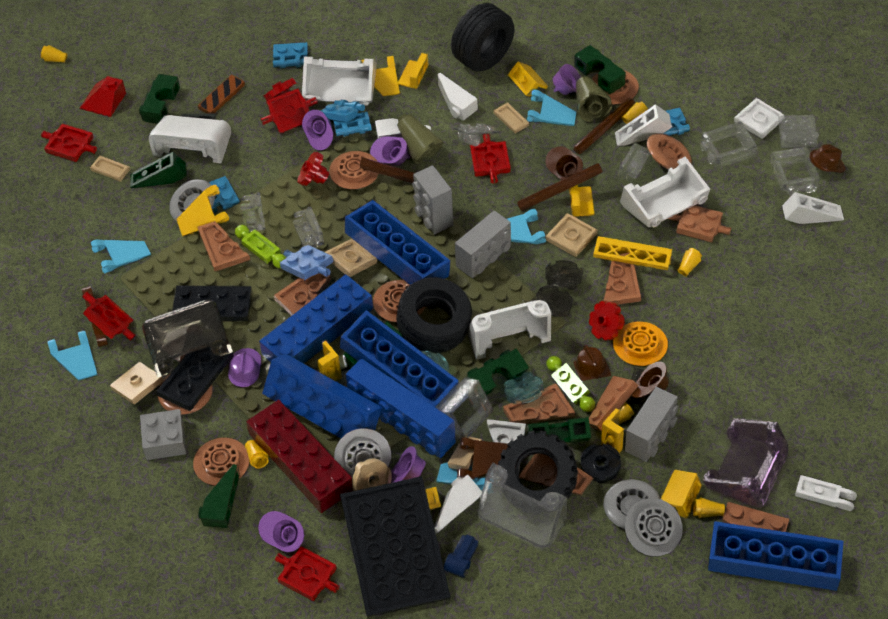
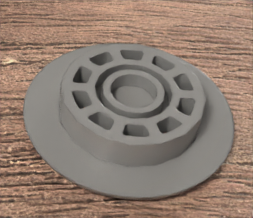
(186, 195)
(361, 452)
(626, 488)
(653, 526)

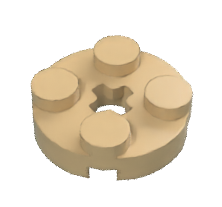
(369, 468)

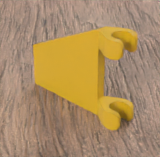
(386, 79)
(200, 213)

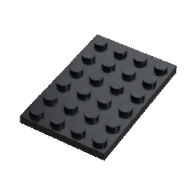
(394, 546)

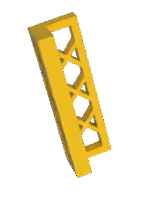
(638, 254)

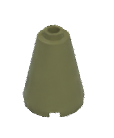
(591, 100)
(419, 139)

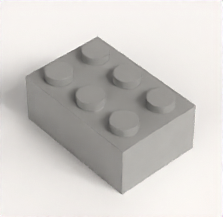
(433, 200)
(483, 244)
(651, 424)

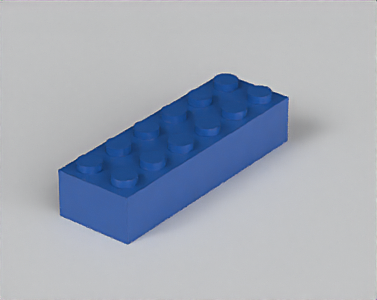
(395, 244)
(318, 321)
(397, 358)
(319, 397)
(403, 409)
(776, 555)

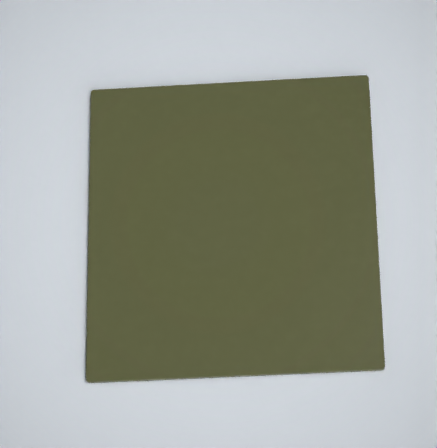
(189, 265)

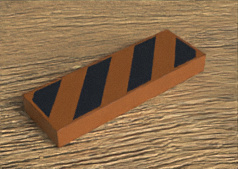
(221, 95)

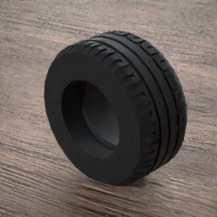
(482, 37)
(436, 293)

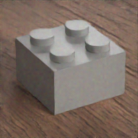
(163, 434)

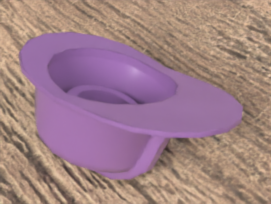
(566, 79)
(317, 123)
(390, 150)
(244, 367)
(408, 466)
(281, 531)

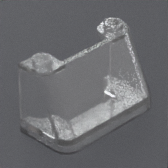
(520, 515)

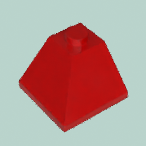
(105, 96)

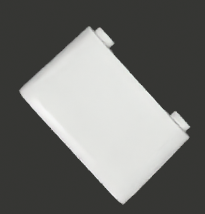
(339, 80)
(191, 134)
(665, 195)
(529, 317)

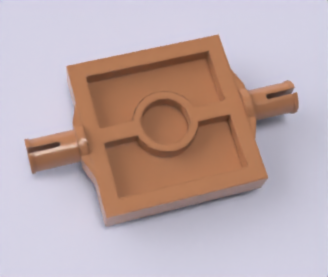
(700, 223)

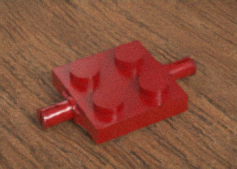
(287, 110)
(69, 142)
(490, 158)
(108, 316)
(307, 573)

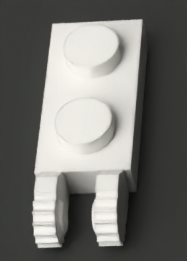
(825, 493)

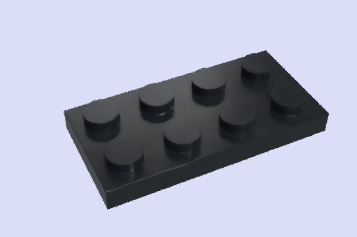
(231, 300)
(193, 377)

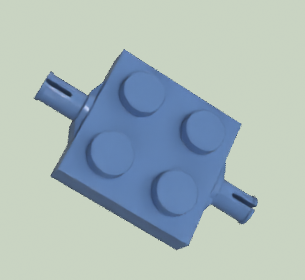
(307, 262)

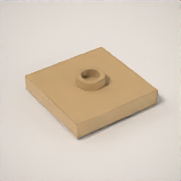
(571, 235)
(351, 257)
(136, 383)

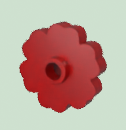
(280, 88)
(313, 170)
(606, 320)

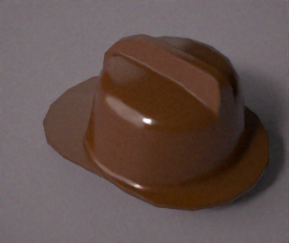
(827, 159)
(563, 162)
(591, 364)
(652, 377)

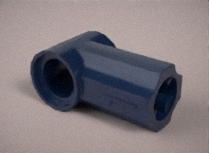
(461, 557)

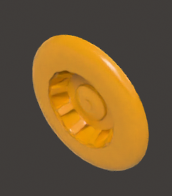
(641, 338)

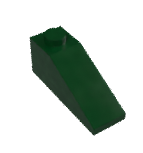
(160, 172)
(219, 502)

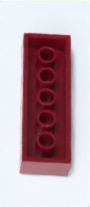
(299, 455)

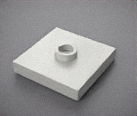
(759, 118)

